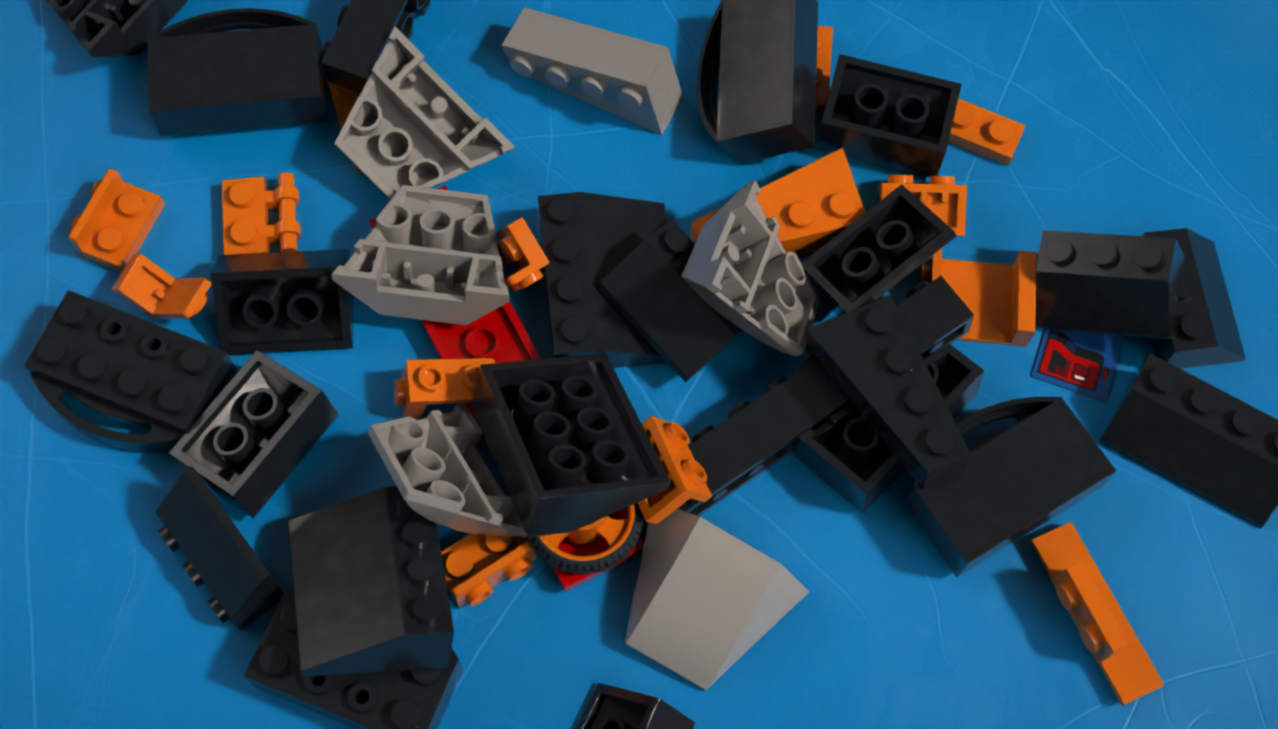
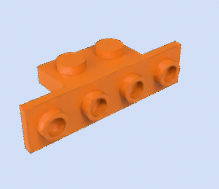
(1096, 614)

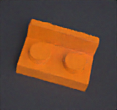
(940, 196)
(114, 221)
(521, 248)
(685, 473)
(481, 563)

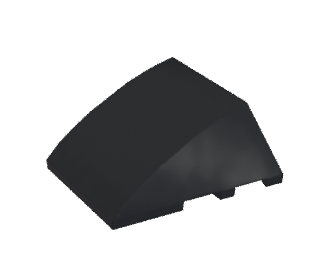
(115, 26)

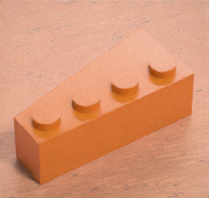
(808, 204)

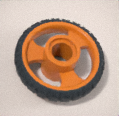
(619, 535)

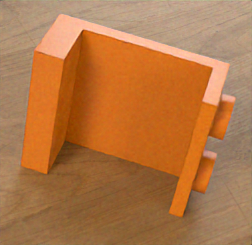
(996, 294)

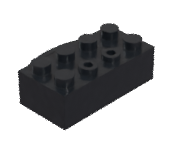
(764, 77)
(236, 78)
(126, 373)
(1011, 480)
(358, 700)

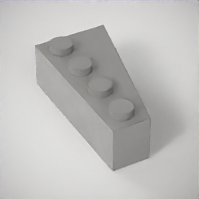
(597, 67)

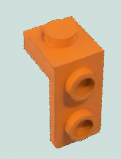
(158, 292)
(436, 383)

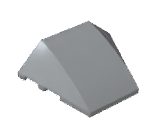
(414, 125)
(429, 258)
(749, 275)
(444, 473)
(704, 598)

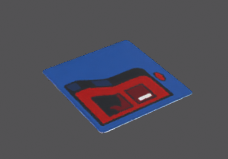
(1079, 361)

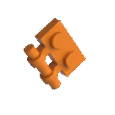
(246, 215)

